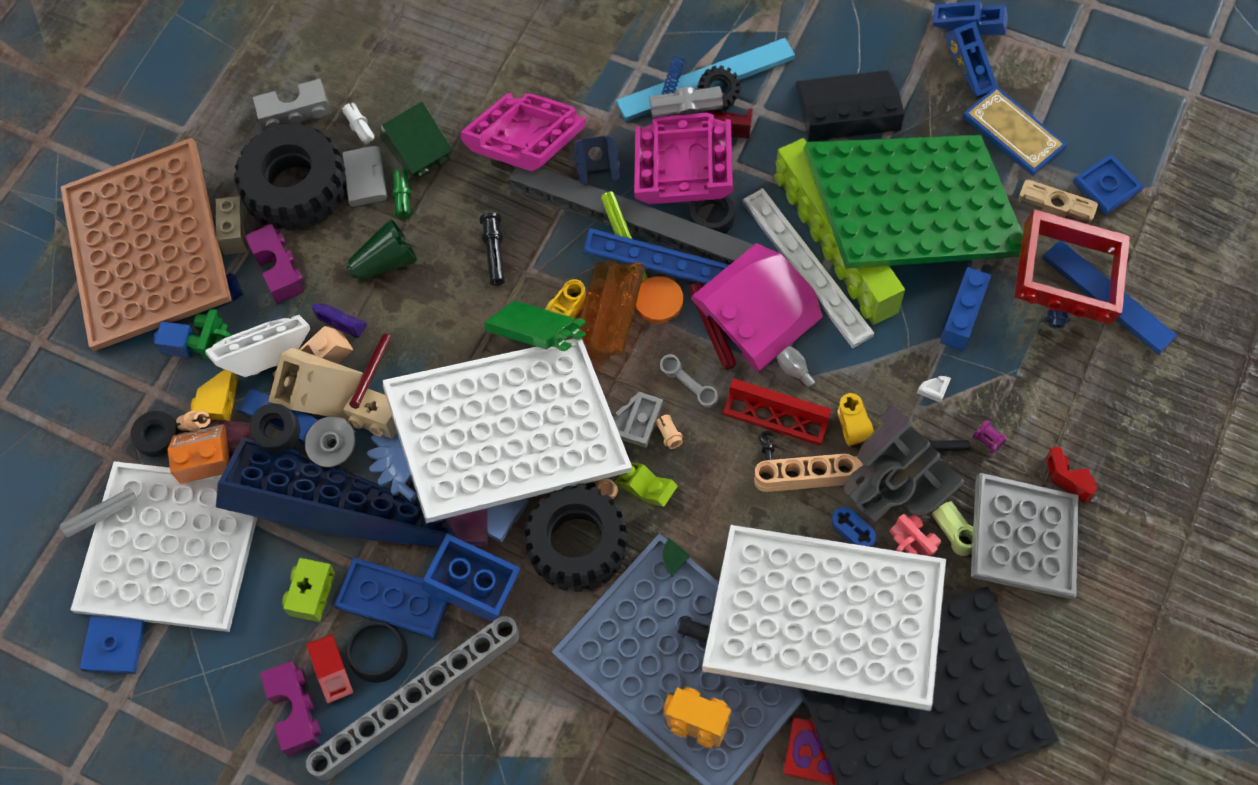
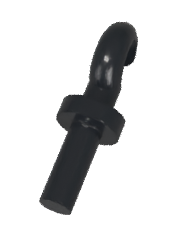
(767, 448)

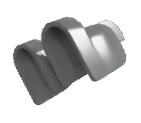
(919, 485)

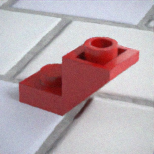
(1075, 481)
(329, 668)

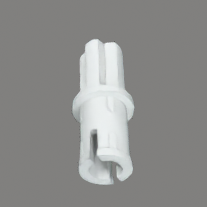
(358, 123)

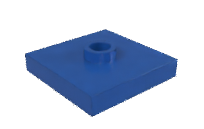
(1108, 184)
(112, 645)

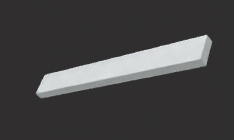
(799, 255)

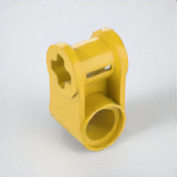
(564, 303)
(855, 424)

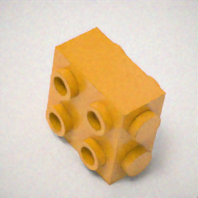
(697, 717)

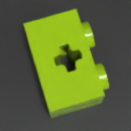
(312, 602)

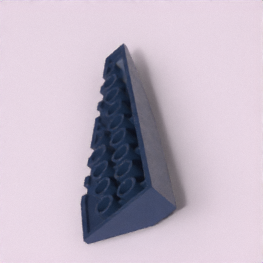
(319, 498)

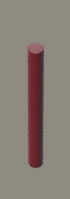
(370, 371)

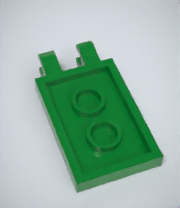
(535, 326)

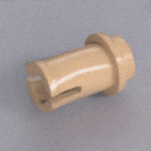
(671, 436)

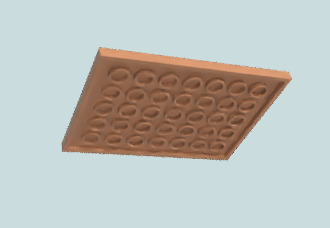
(144, 244)

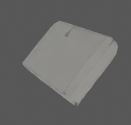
(364, 176)

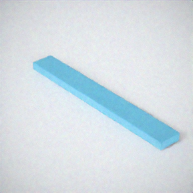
(743, 65)

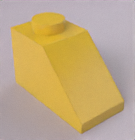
(217, 396)

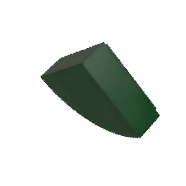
(674, 557)

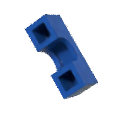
(965, 309)

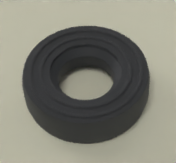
(143, 423)

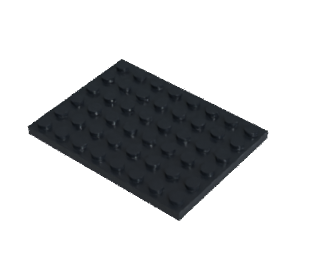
(978, 714)

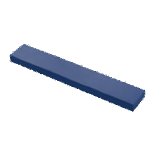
(652, 257)
(1097, 286)

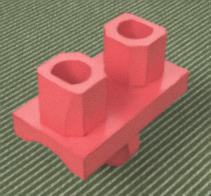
(911, 539)

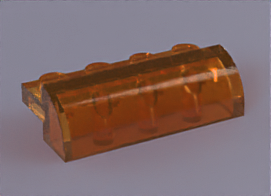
(610, 308)

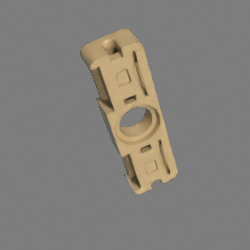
(1073, 206)

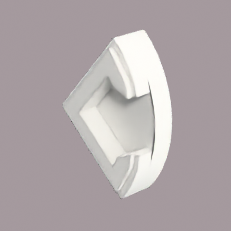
(934, 388)

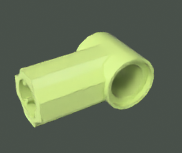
(954, 526)

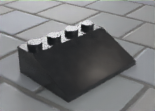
(850, 105)

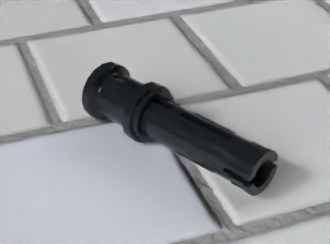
(492, 238)

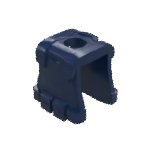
(608, 160)

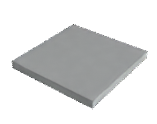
(1025, 536)

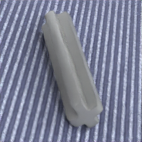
(98, 512)

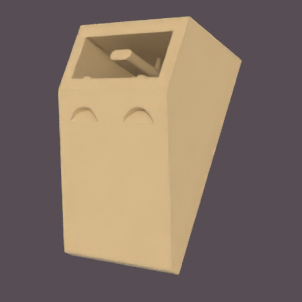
(313, 384)

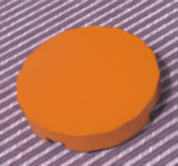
(659, 299)

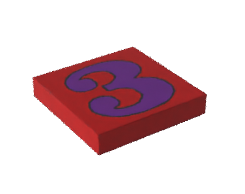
(805, 755)

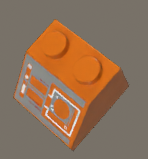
(198, 454)

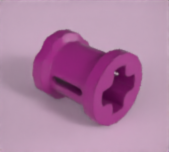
(990, 436)

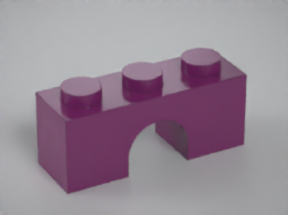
(282, 278)
(299, 729)

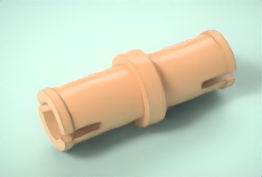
(193, 420)

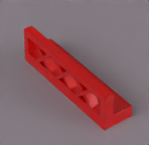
(780, 403)

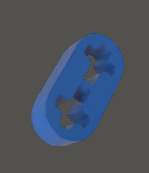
(856, 523)

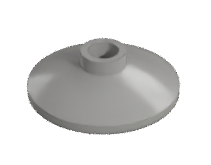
(320, 437)

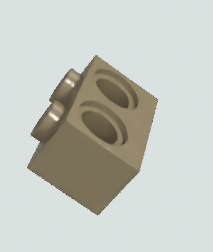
(231, 225)

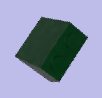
(416, 141)

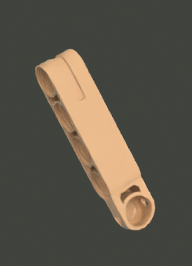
(804, 468)

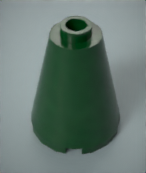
(381, 253)

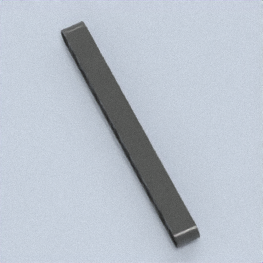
(639, 218)

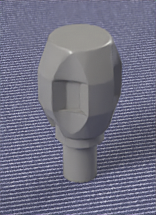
(795, 365)

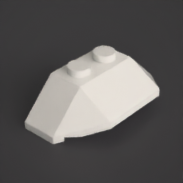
(258, 347)

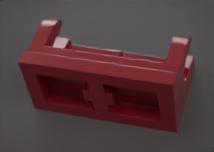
(739, 122)

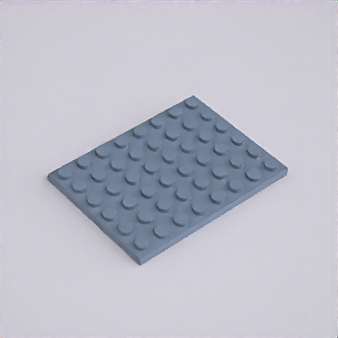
(636, 658)

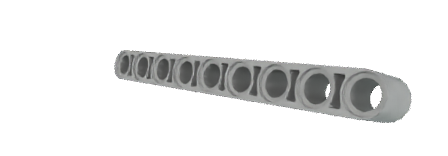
(400, 699)

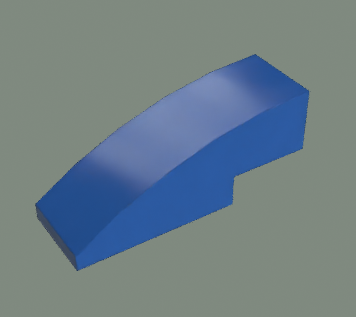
(989, 19)

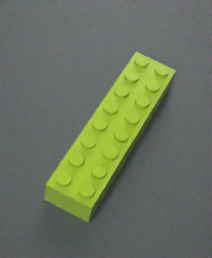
(873, 287)

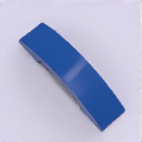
(256, 399)

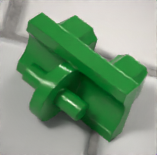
(212, 332)

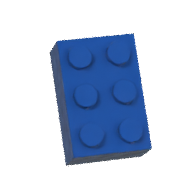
(470, 578)

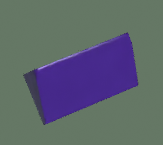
(339, 319)

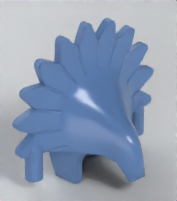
(392, 465)

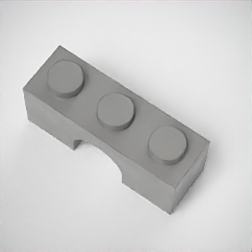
(309, 105)

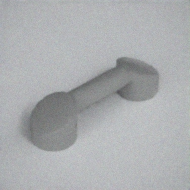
(672, 368)

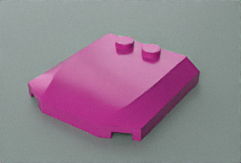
(523, 130)
(683, 159)
(760, 304)

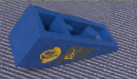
(971, 58)

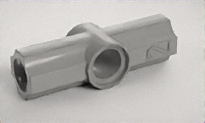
(686, 101)

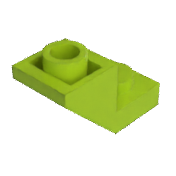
(646, 485)

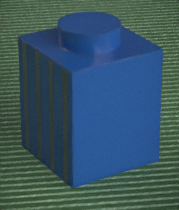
(172, 339)

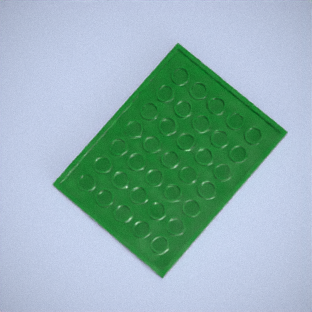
(914, 200)

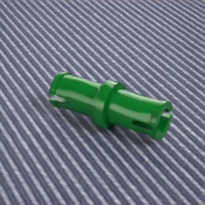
(401, 193)

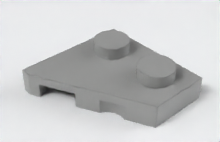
(638, 418)

